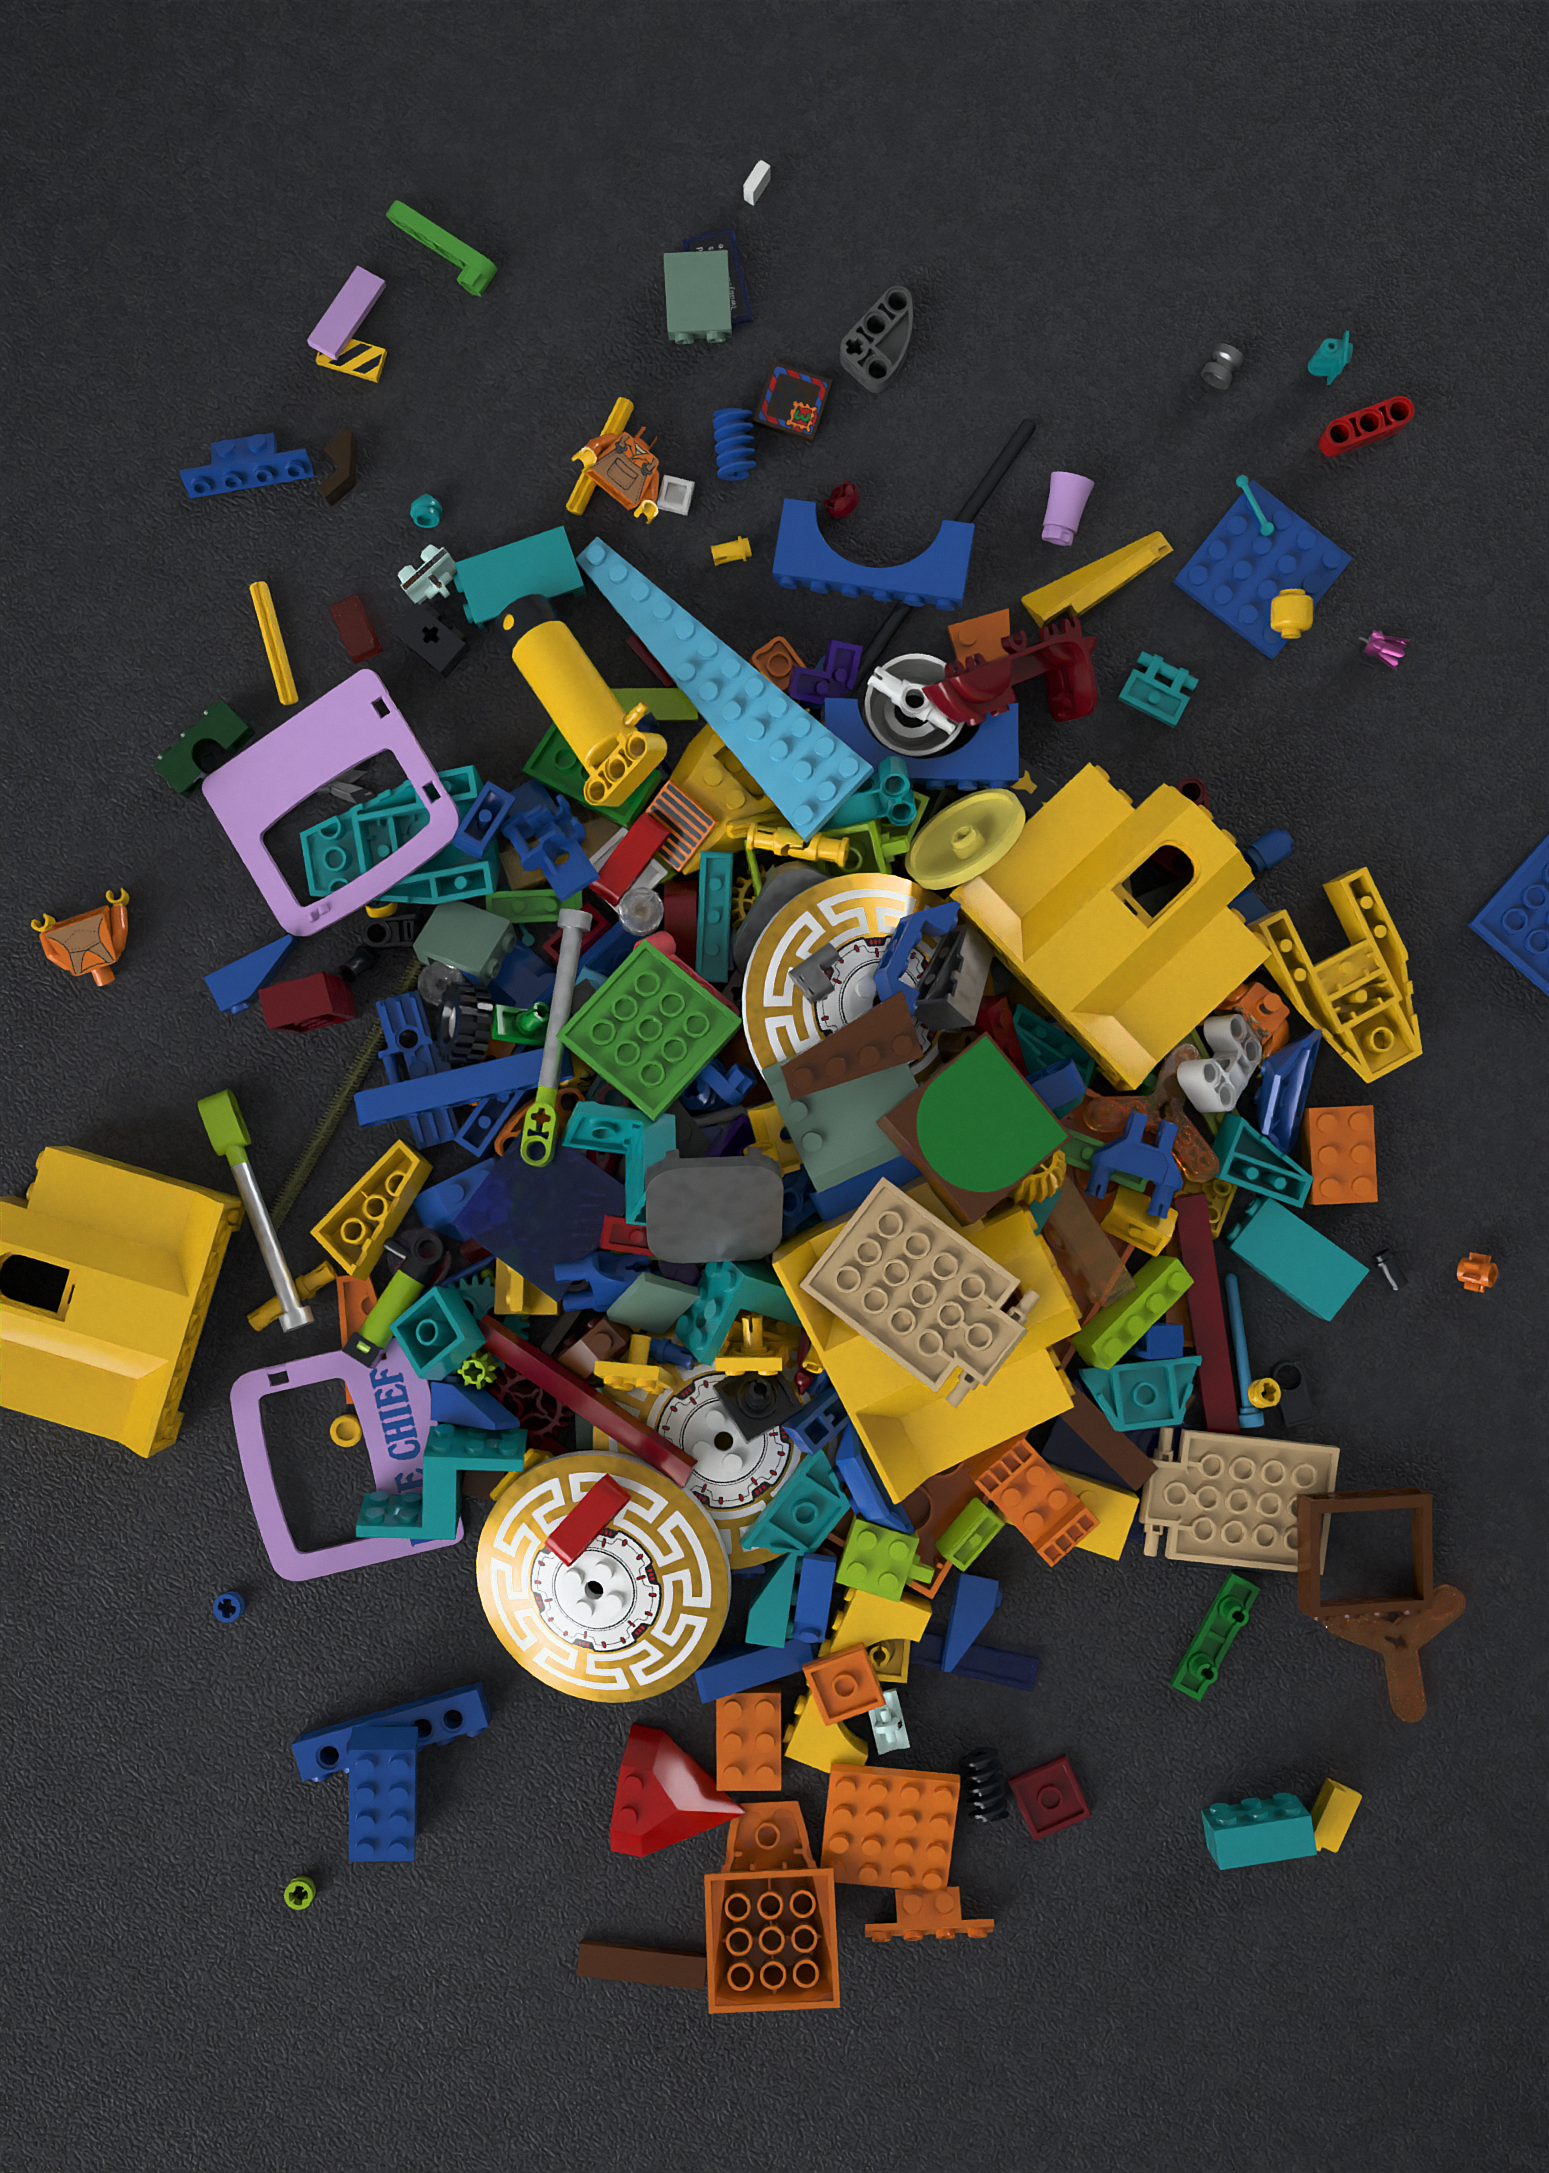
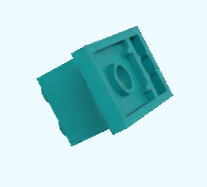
(623, 1132)
(725, 1290)
(439, 1508)

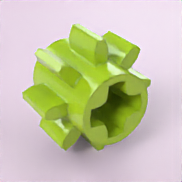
(475, 1375)

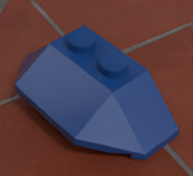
(1285, 1090)
(445, 1201)
(865, 1484)

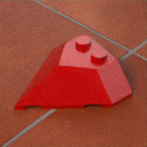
(663, 1795)

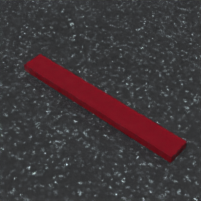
(1206, 1314)
(587, 1401)

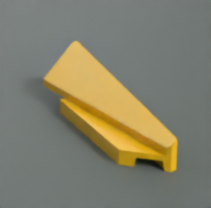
(1095, 581)

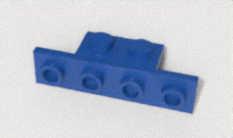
(245, 465)

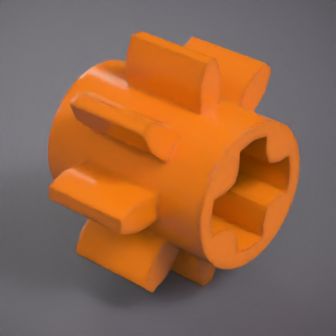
(1477, 1272)

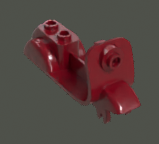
(988, 685)

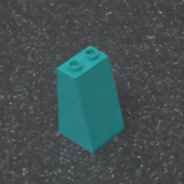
(1295, 1257)

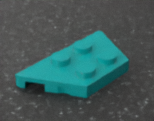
(1143, 1392)
(801, 1510)

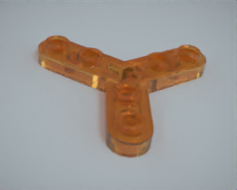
(1189, 1147)
(1403, 1664)

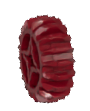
(541, 1408)

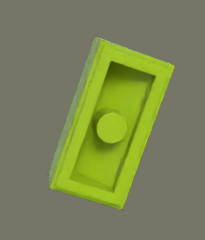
(969, 1534)

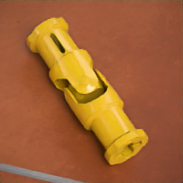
(787, 842)

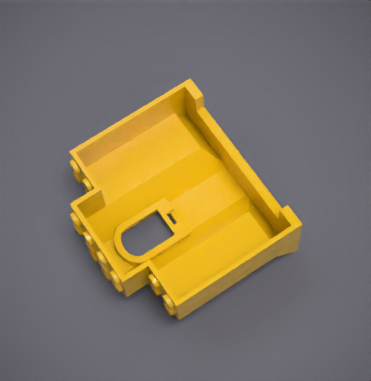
(1108, 976)
(143, 1281)
(897, 1416)

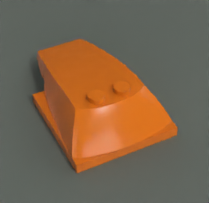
(770, 1917)

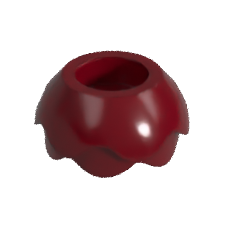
(842, 500)

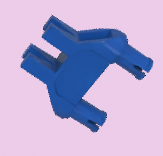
(1140, 1159)
(608, 1276)

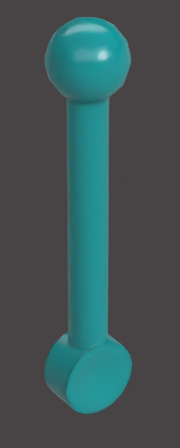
(1267, 527)
(527, 938)

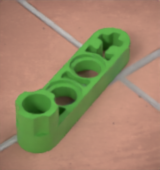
(477, 269)

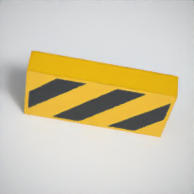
(357, 360)

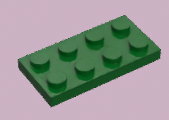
(560, 769)

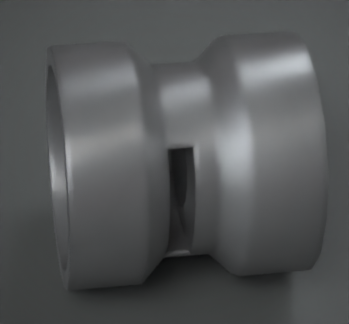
(1224, 363)

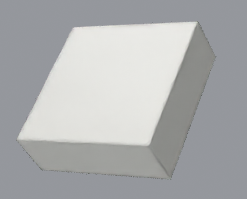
(756, 182)
(675, 495)

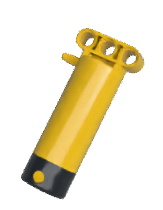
(579, 701)

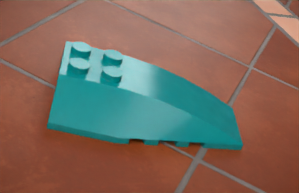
(372, 831)

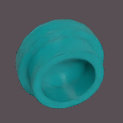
(426, 511)

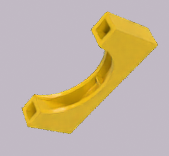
(864, 1620)

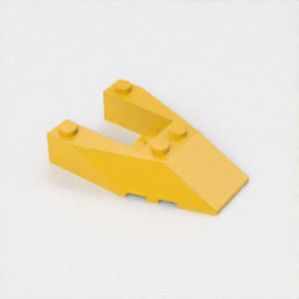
(722, 787)
(1358, 993)

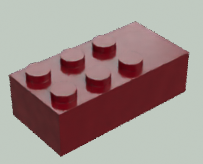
(308, 1003)

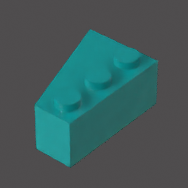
(1045, 1045)
(1256, 1164)

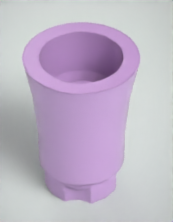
(1065, 506)

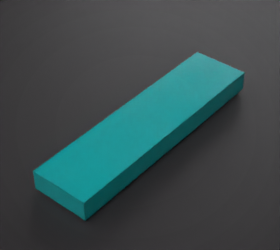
(714, 915)

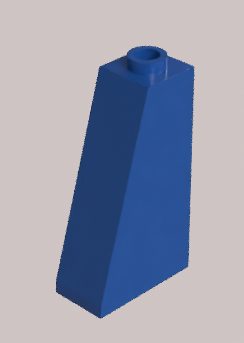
(750, 1665)

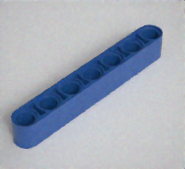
(454, 1088)

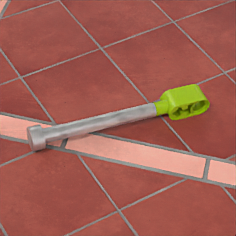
(573, 924)
(229, 1137)

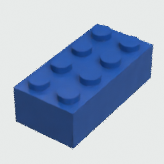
(383, 1793)

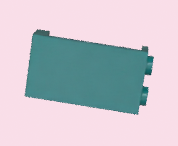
(526, 567)

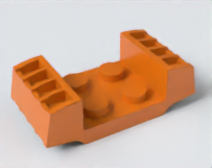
(1034, 1498)

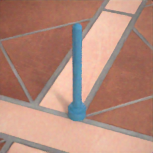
(1249, 1414)

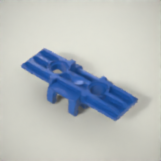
(558, 835)
(397, 1016)

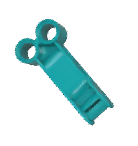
(879, 798)

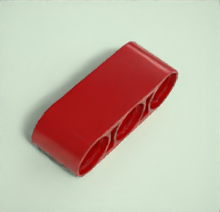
(1379, 419)
(630, 859)
(588, 1520)

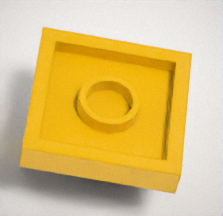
(519, 1296)

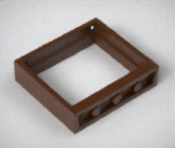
(1308, 1547)

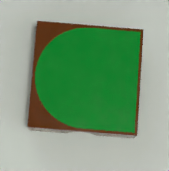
(974, 1129)

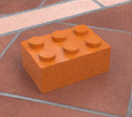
(1339, 1154)
(749, 1739)

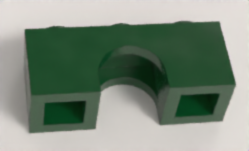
(182, 764)

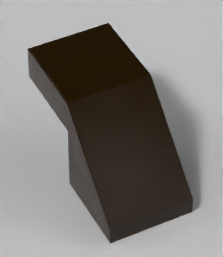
(343, 453)

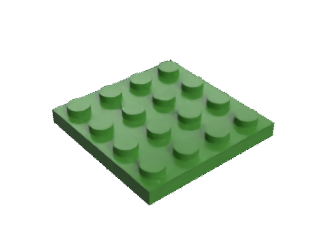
(650, 1030)

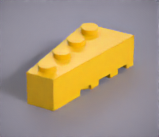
(373, 1209)

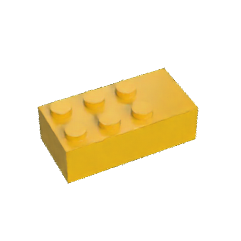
(1108, 1503)

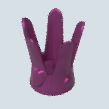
(1385, 646)

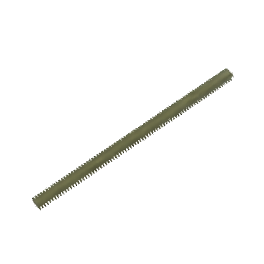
(339, 1105)

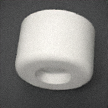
(879, 716)

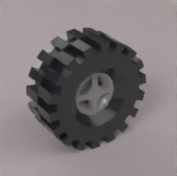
(464, 1023)

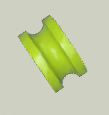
(292, 1900)

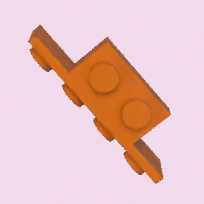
(928, 1913)

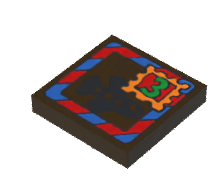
(792, 402)

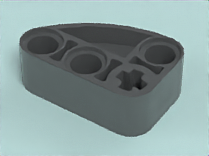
(880, 350)

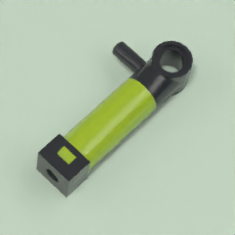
(401, 1293)

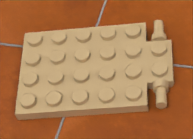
(920, 1292)
(1234, 1498)

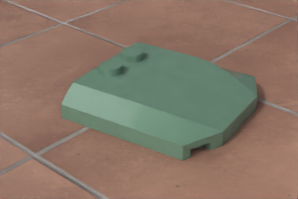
(838, 1125)

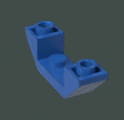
(906, 936)

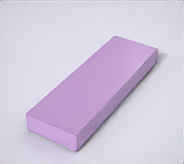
(346, 313)

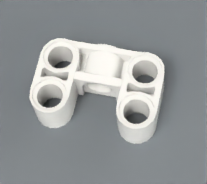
(1219, 1081)

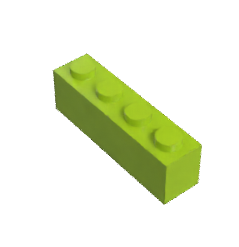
(1130, 1317)

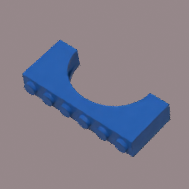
(931, 578)
(986, 760)

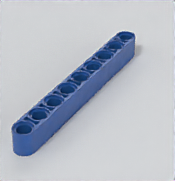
(1055, 1086)

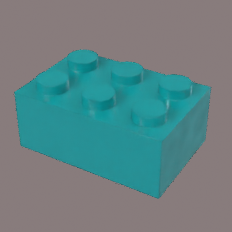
(1258, 1831)

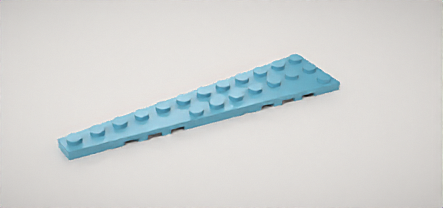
(773, 737)

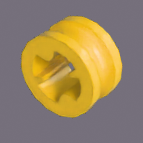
(1255, 1393)

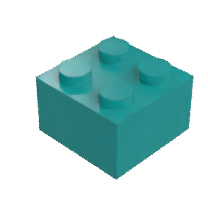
(437, 1333)

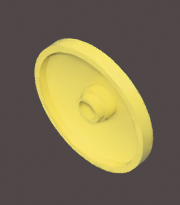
(965, 839)

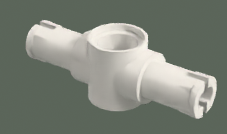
(899, 690)

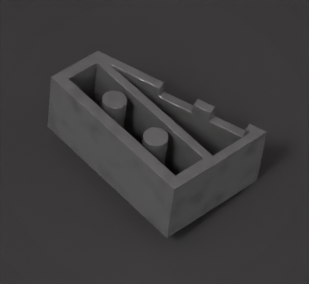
(954, 980)

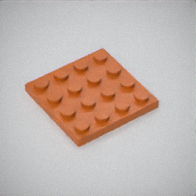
(890, 1826)

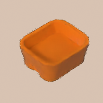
(776, 661)

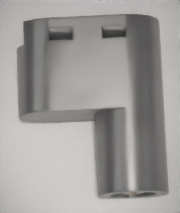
(810, 976)

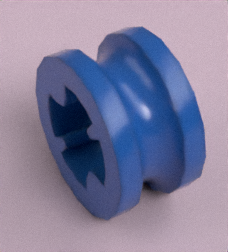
(221, 1612)

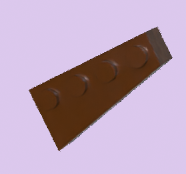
(861, 1047)

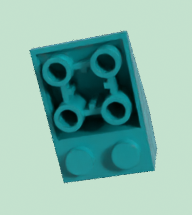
(770, 1603)

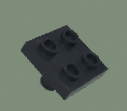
(757, 1402)

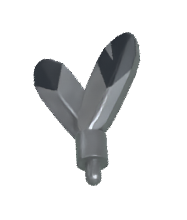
(343, 786)

